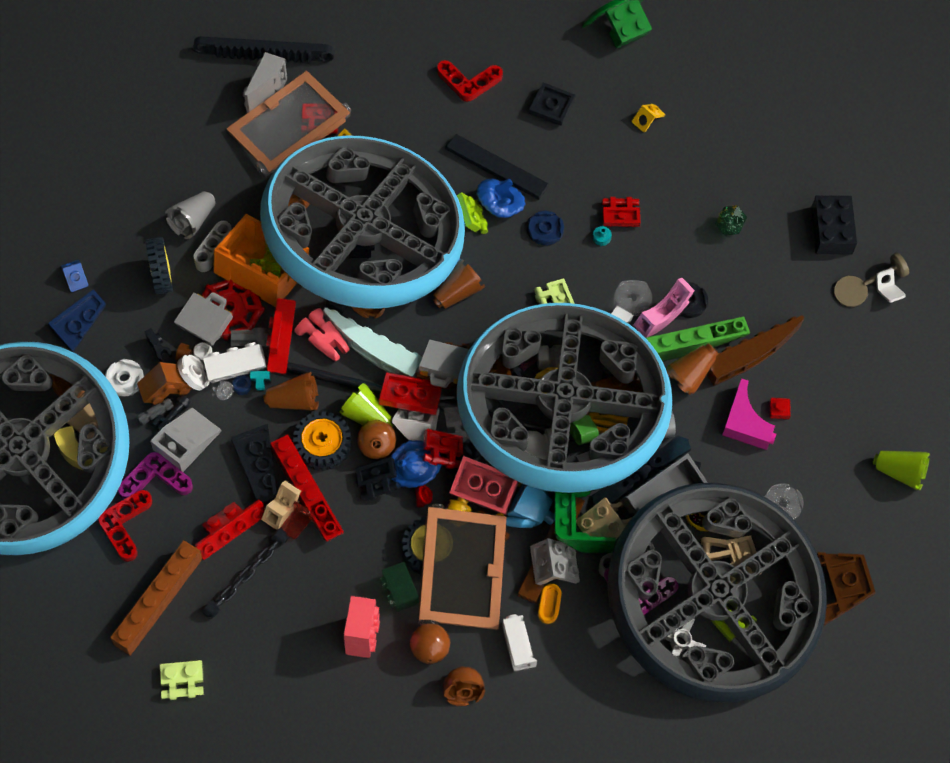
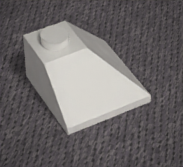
(413, 423)

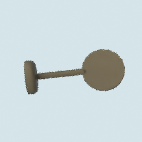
(853, 291)

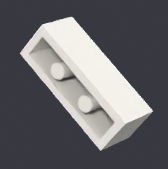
(235, 362)

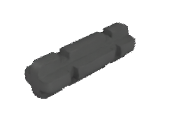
(153, 412)

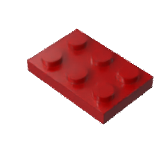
(410, 394)

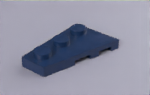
(77, 320)

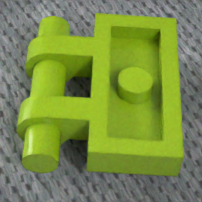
(472, 213)

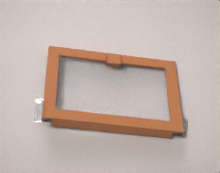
(288, 121)

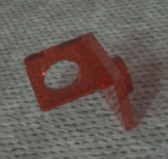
(296, 521)

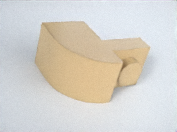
(282, 506)

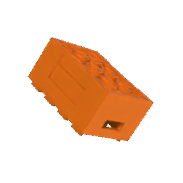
(233, 262)

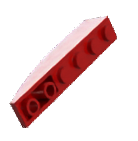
(310, 495)

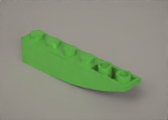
(682, 342)

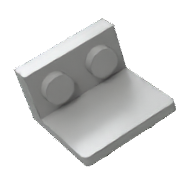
(554, 561)

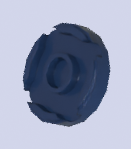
(545, 228)

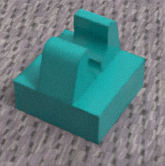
(260, 378)

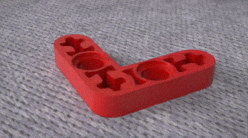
(465, 84)
(118, 519)

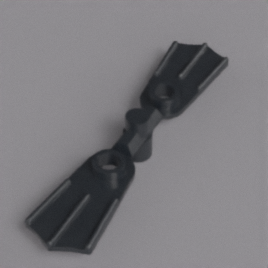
(671, 451)

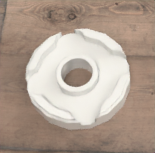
(125, 366)
(193, 372)

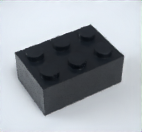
(834, 225)

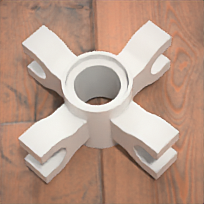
(684, 633)

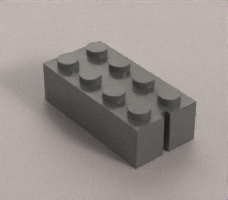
(676, 474)

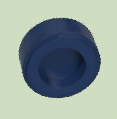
(241, 385)

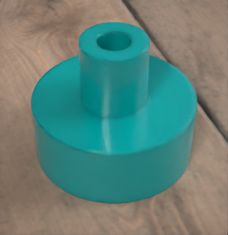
(602, 235)

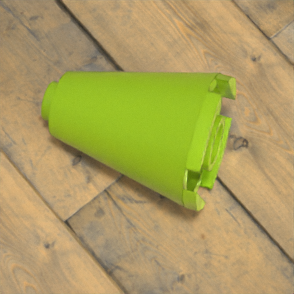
(364, 407)
(903, 466)

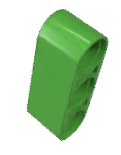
(584, 430)

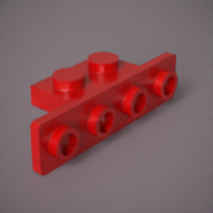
(281, 335)
(228, 525)

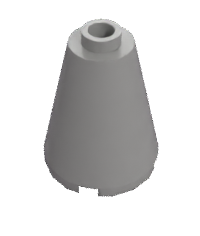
(190, 214)

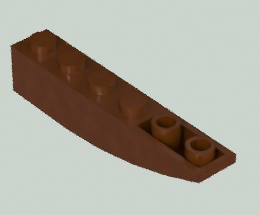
(751, 352)

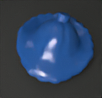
(500, 197)
(410, 466)

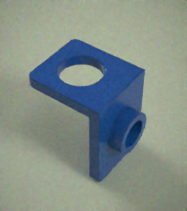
(75, 275)

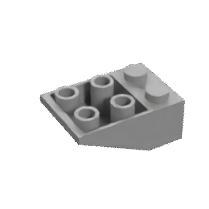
(266, 81)
(185, 438)

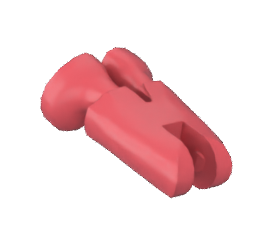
(326, 338)

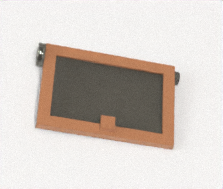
(462, 568)

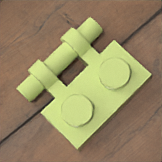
(556, 291)
(179, 674)

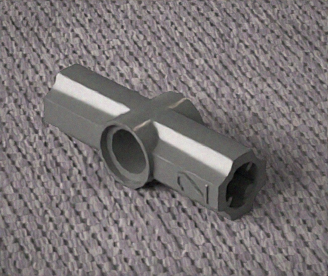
(240, 338)

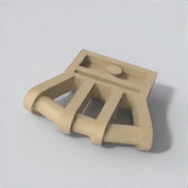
(737, 549)

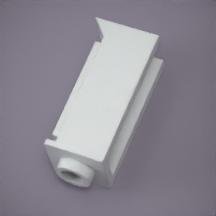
(518, 643)

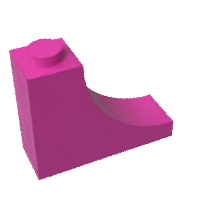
(745, 424)

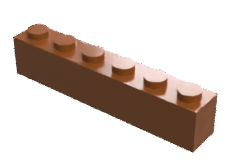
(156, 598)

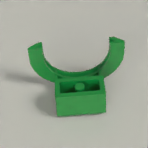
(625, 18)

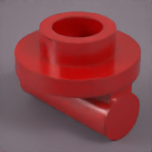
(423, 496)

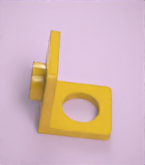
(650, 111)

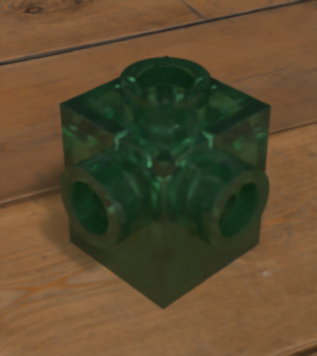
(731, 220)

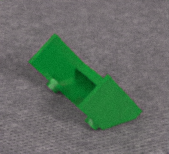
(566, 526)

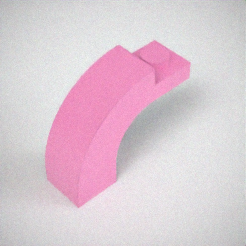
(666, 311)

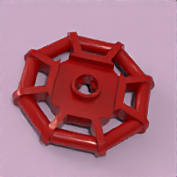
(239, 303)

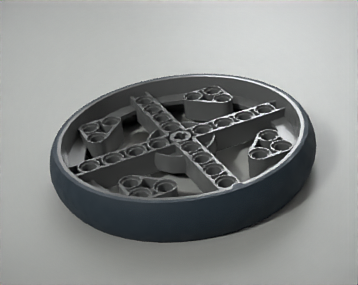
(686, 674)

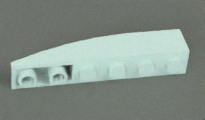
(375, 348)

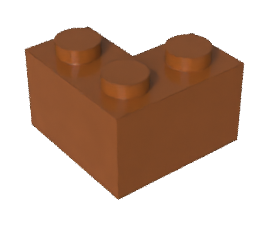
(161, 382)

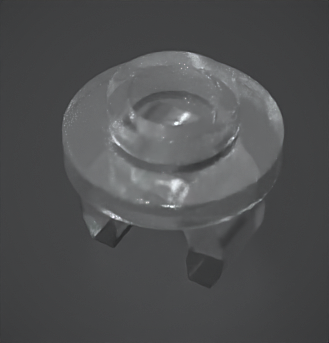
(224, 390)

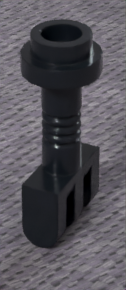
(183, 402)

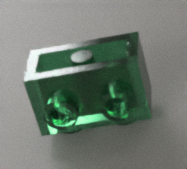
(399, 586)

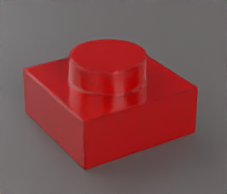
(780, 408)

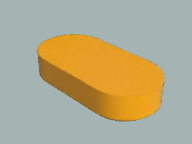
(549, 603)

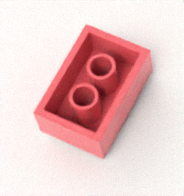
(484, 486)
(361, 627)

